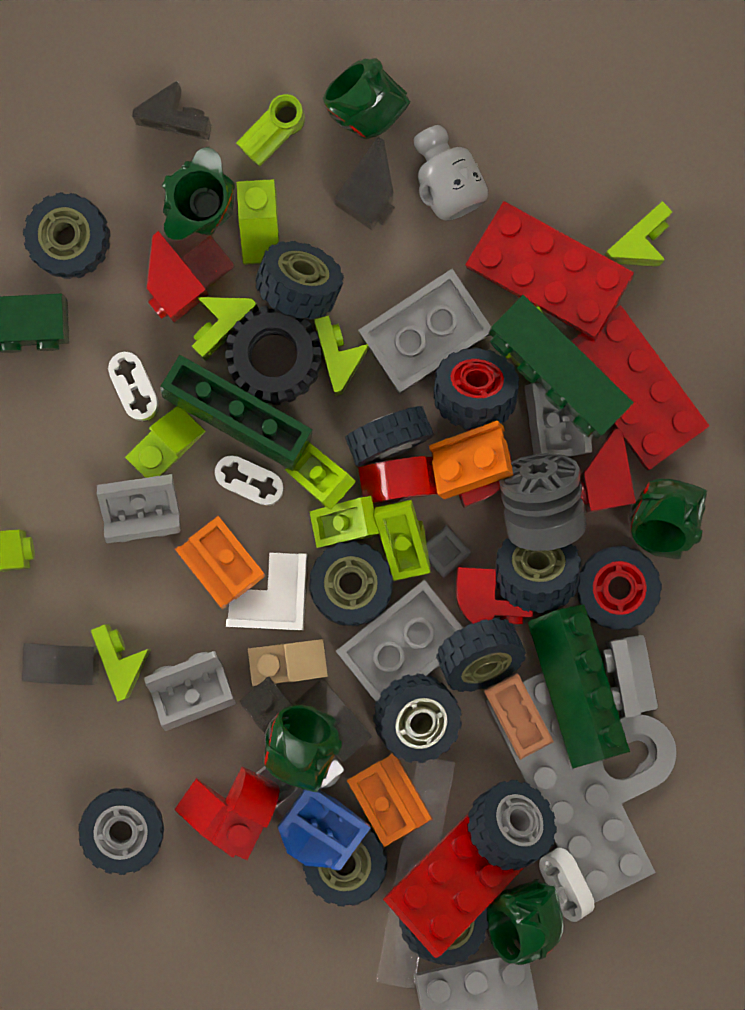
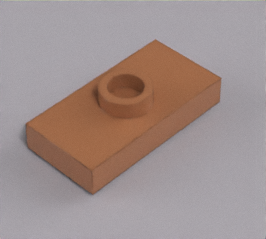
(518, 716)

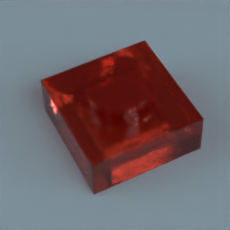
(208, 262)

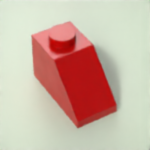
(171, 282)
(607, 477)
(203, 809)

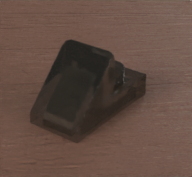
(162, 114)

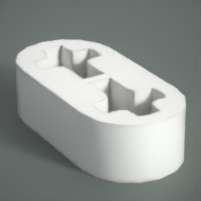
(125, 390)
(253, 472)
(563, 873)

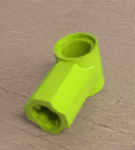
(269, 132)

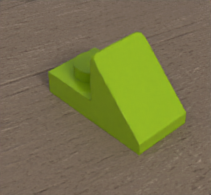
(634, 247)
(227, 313)
(340, 364)
(165, 443)
(321, 477)
(344, 522)
(403, 539)
(121, 671)

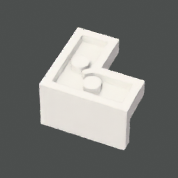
(281, 604)

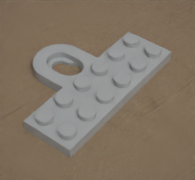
(590, 801)

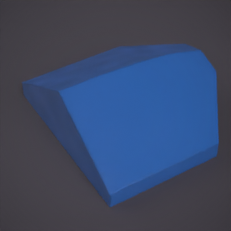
(321, 830)

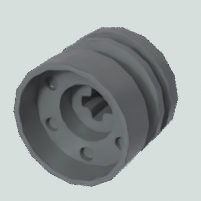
(543, 502)

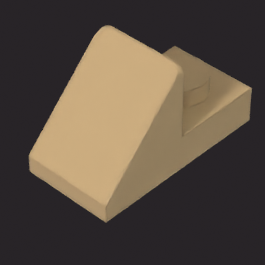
(288, 662)

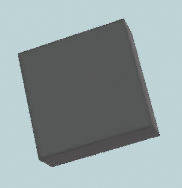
(446, 551)

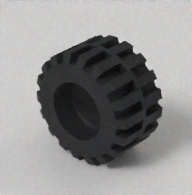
(267, 323)

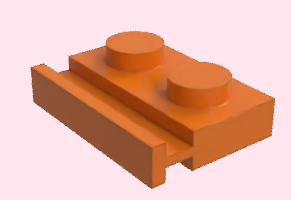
(471, 460)
(220, 562)
(389, 800)

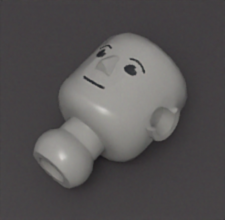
(449, 177)

